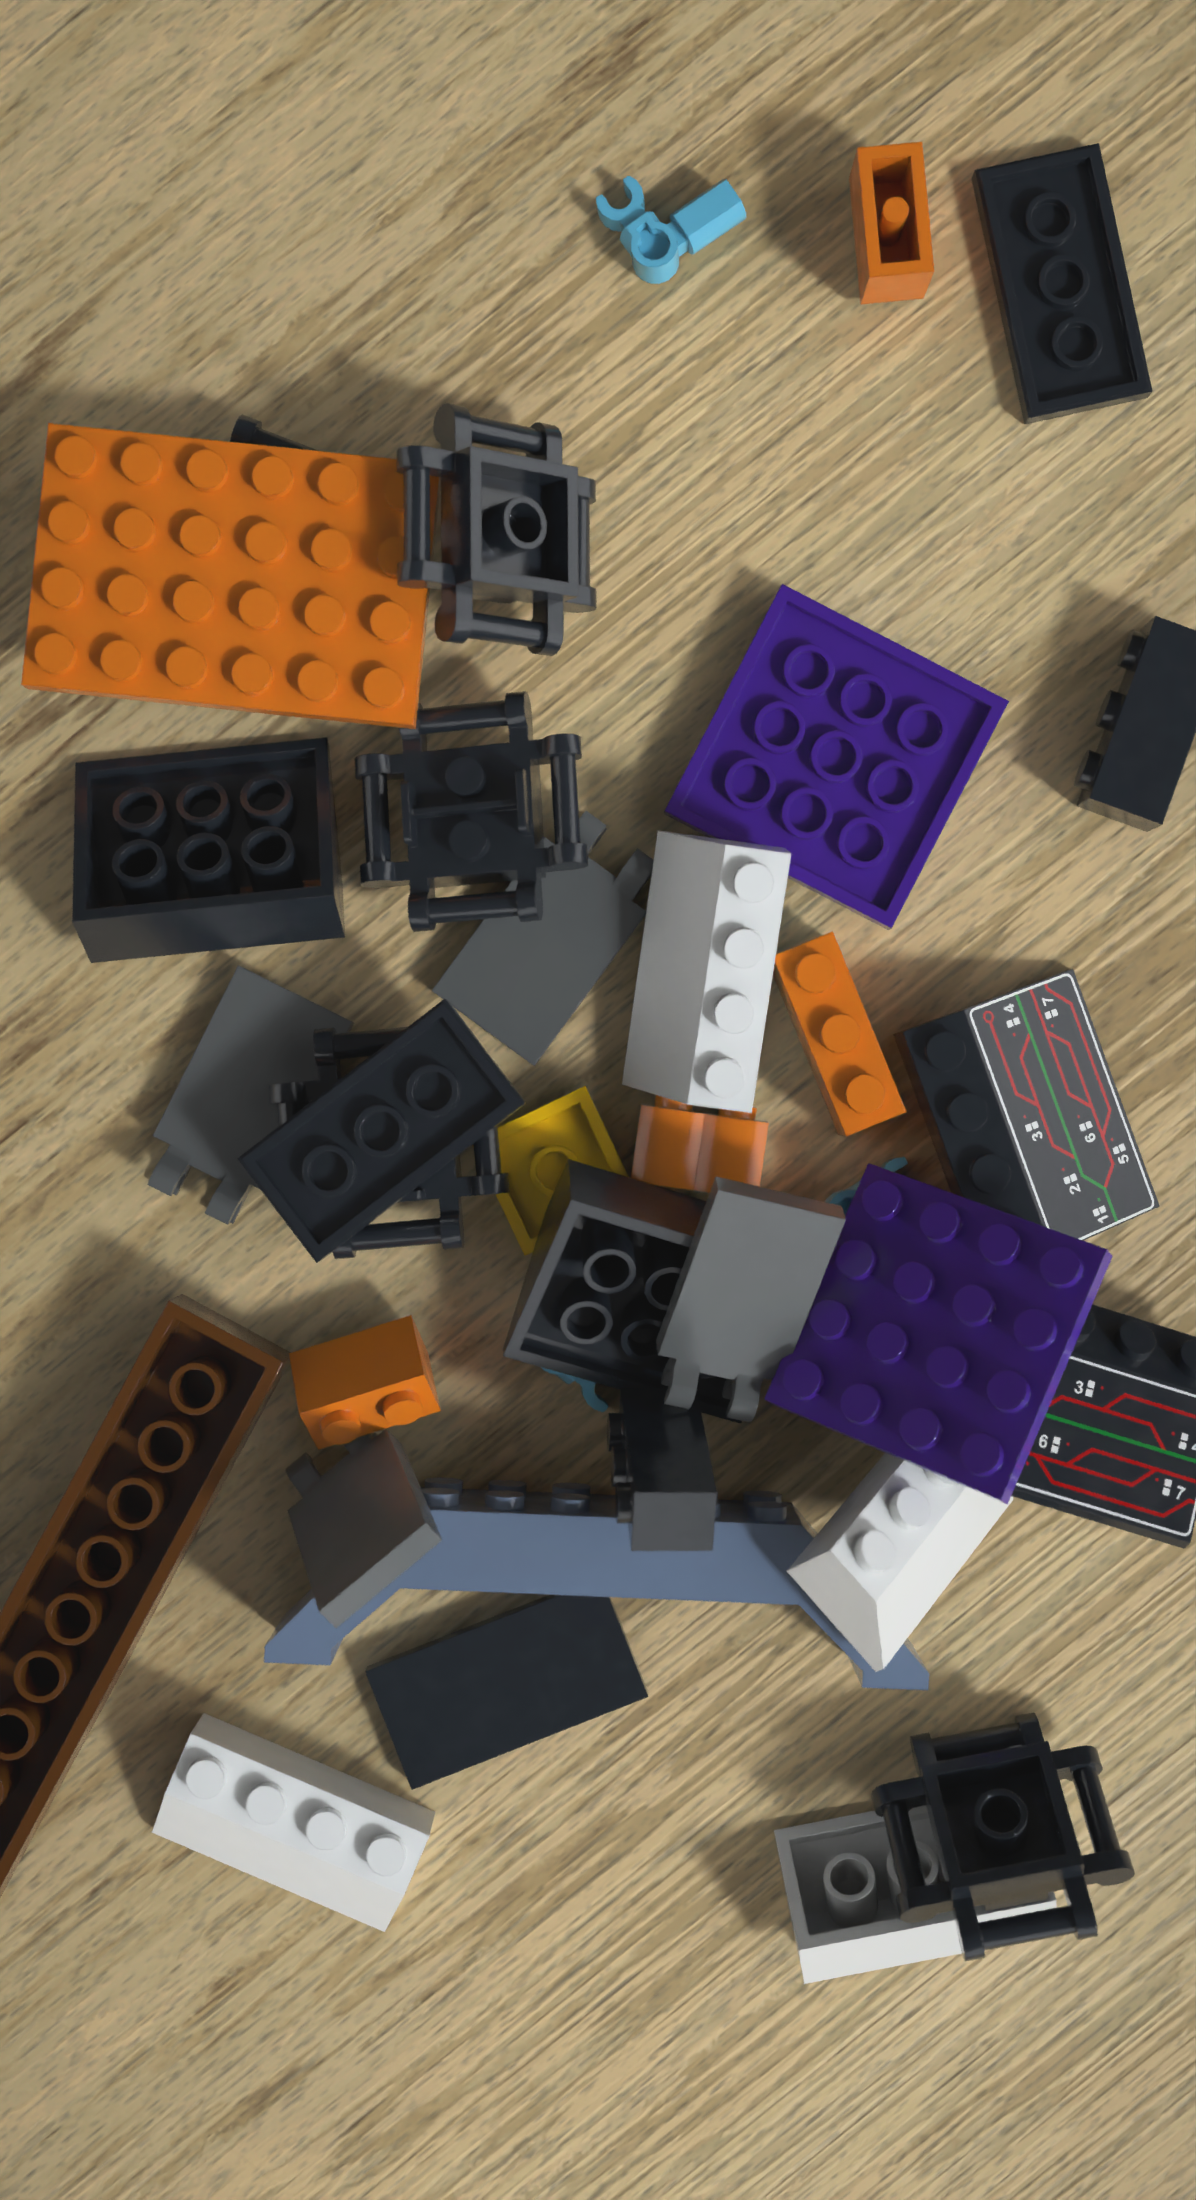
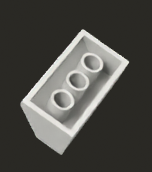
(706, 970)
(892, 1553)
(293, 1822)
(845, 1895)

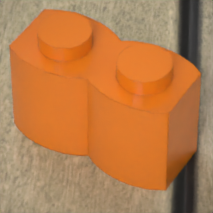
(694, 1147)

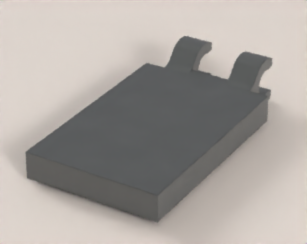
(534, 974)
(223, 1098)
(745, 1291)
(359, 1523)

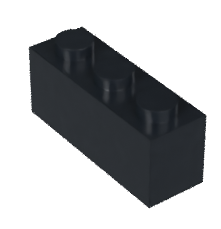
(1144, 727)
(661, 1472)

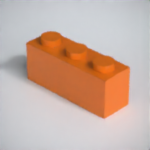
(836, 1035)

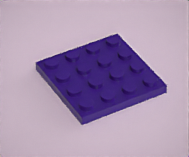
(837, 755)
(940, 1331)

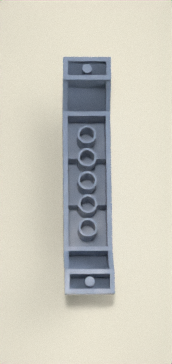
(575, 1548)

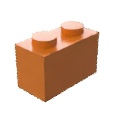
(891, 223)
(364, 1382)

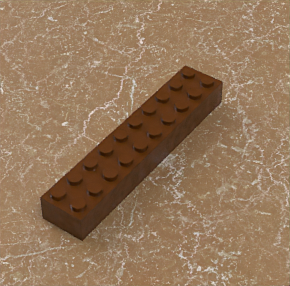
(119, 1546)

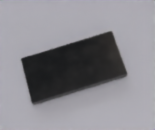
(1061, 283)
(381, 1130)
(504, 1684)

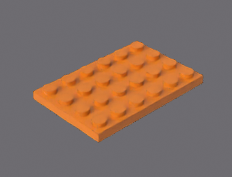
(225, 578)

